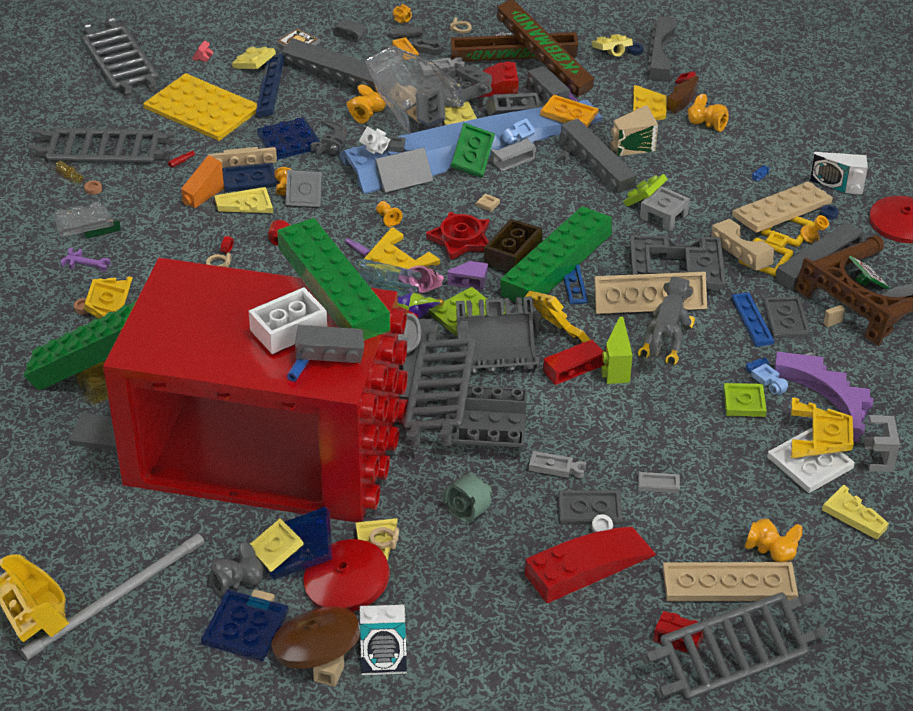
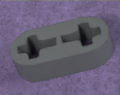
(428, 46)

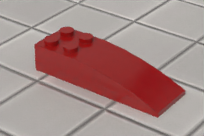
(585, 561)

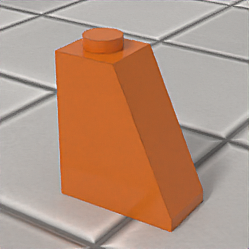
(203, 183)

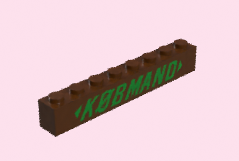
(503, 47)
(545, 47)

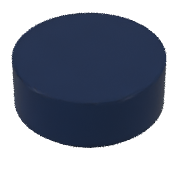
(636, 49)
(829, 212)

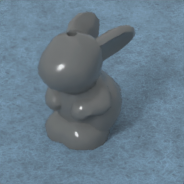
(228, 573)

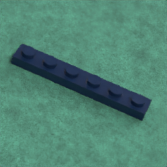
(270, 86)

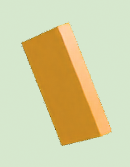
(568, 110)

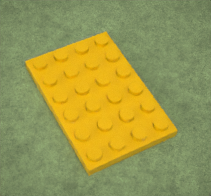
(201, 106)

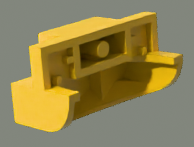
(37, 604)

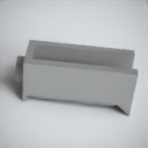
(513, 155)

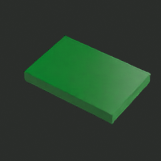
(472, 150)

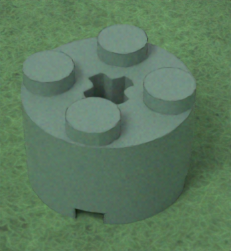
(466, 493)

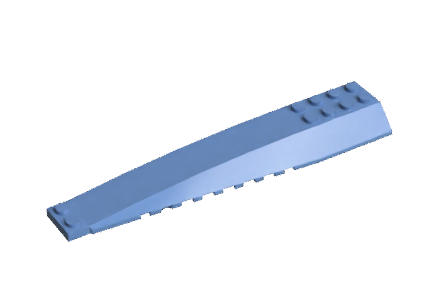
(442, 141)

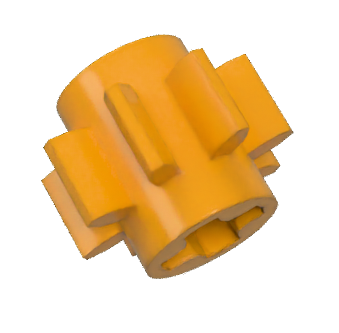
(402, 13)

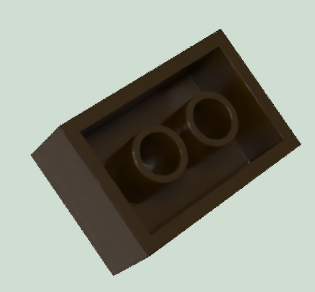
(512, 244)

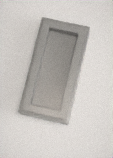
(659, 482)

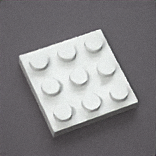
(813, 470)

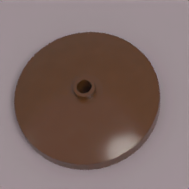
(316, 637)

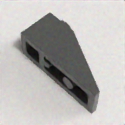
(511, 103)

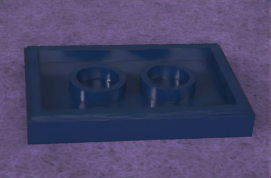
(249, 177)

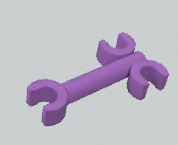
(73, 258)

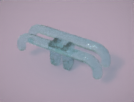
(388, 275)

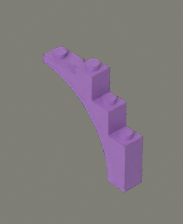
(832, 385)

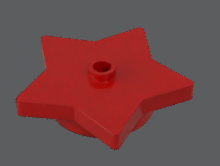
(460, 234)

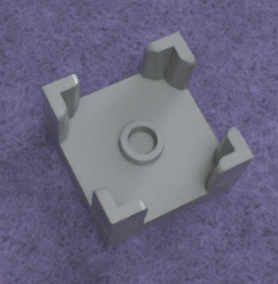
(665, 205)
(887, 443)

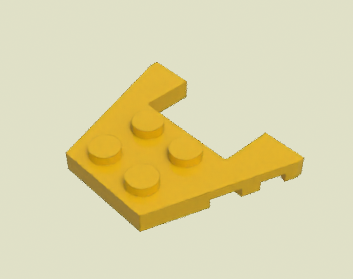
(389, 254)
(552, 311)
(830, 431)

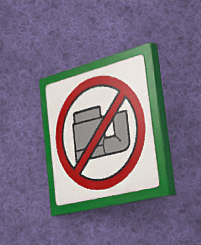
(868, 274)

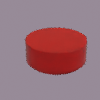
(227, 244)

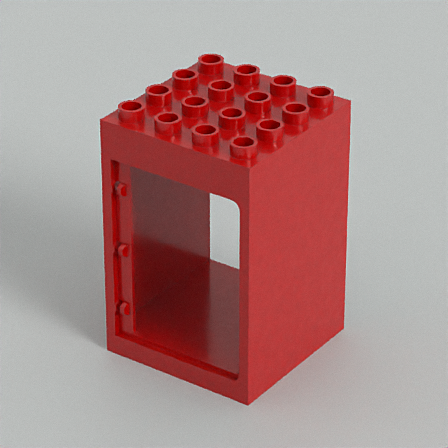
(217, 418)

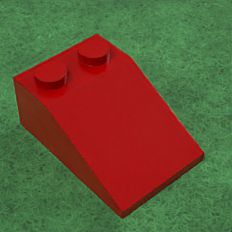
(503, 79)

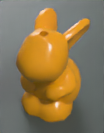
(363, 106)
(713, 115)
(766, 538)

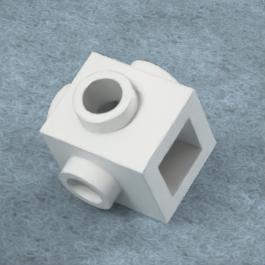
(374, 140)

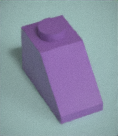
(469, 275)

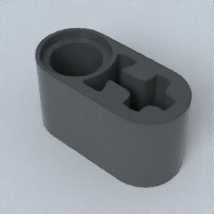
(349, 30)

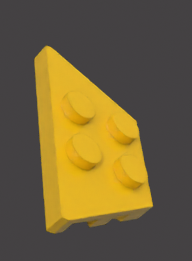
(654, 100)
(107, 296)

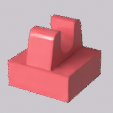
(203, 52)

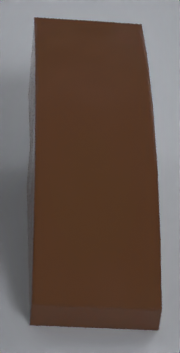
(682, 95)

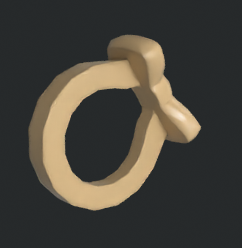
(455, 22)
(227, 259)
(392, 543)

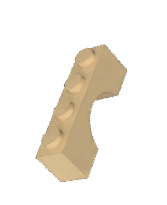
(754, 254)

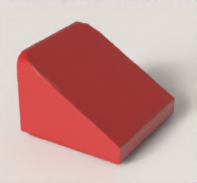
(685, 76)

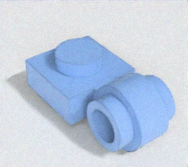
(521, 129)
(767, 375)

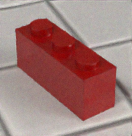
(573, 362)

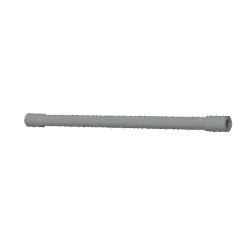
(187, 547)

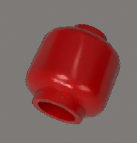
(272, 233)

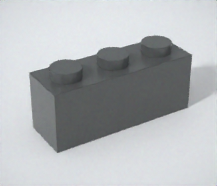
(546, 83)
(329, 344)

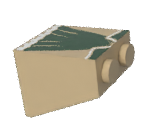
(634, 133)

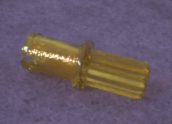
(69, 171)

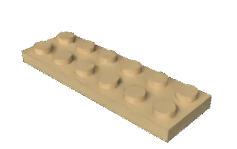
(782, 206)
(644, 292)
(728, 581)

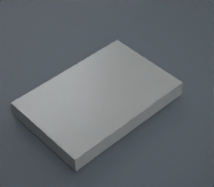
(404, 170)

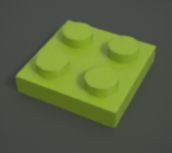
(645, 189)
(744, 399)

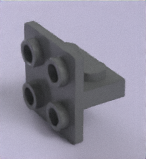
(431, 109)

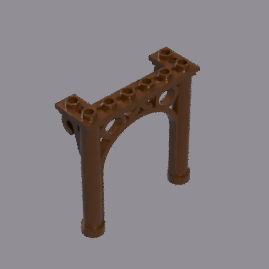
(823, 273)

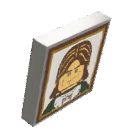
(299, 35)

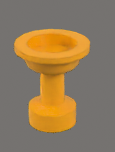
(281, 175)
(392, 216)
(810, 233)

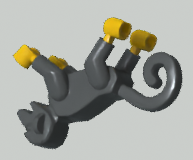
(667, 319)

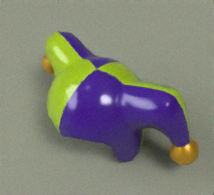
(418, 303)

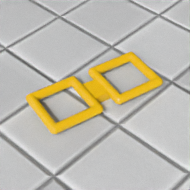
(779, 241)

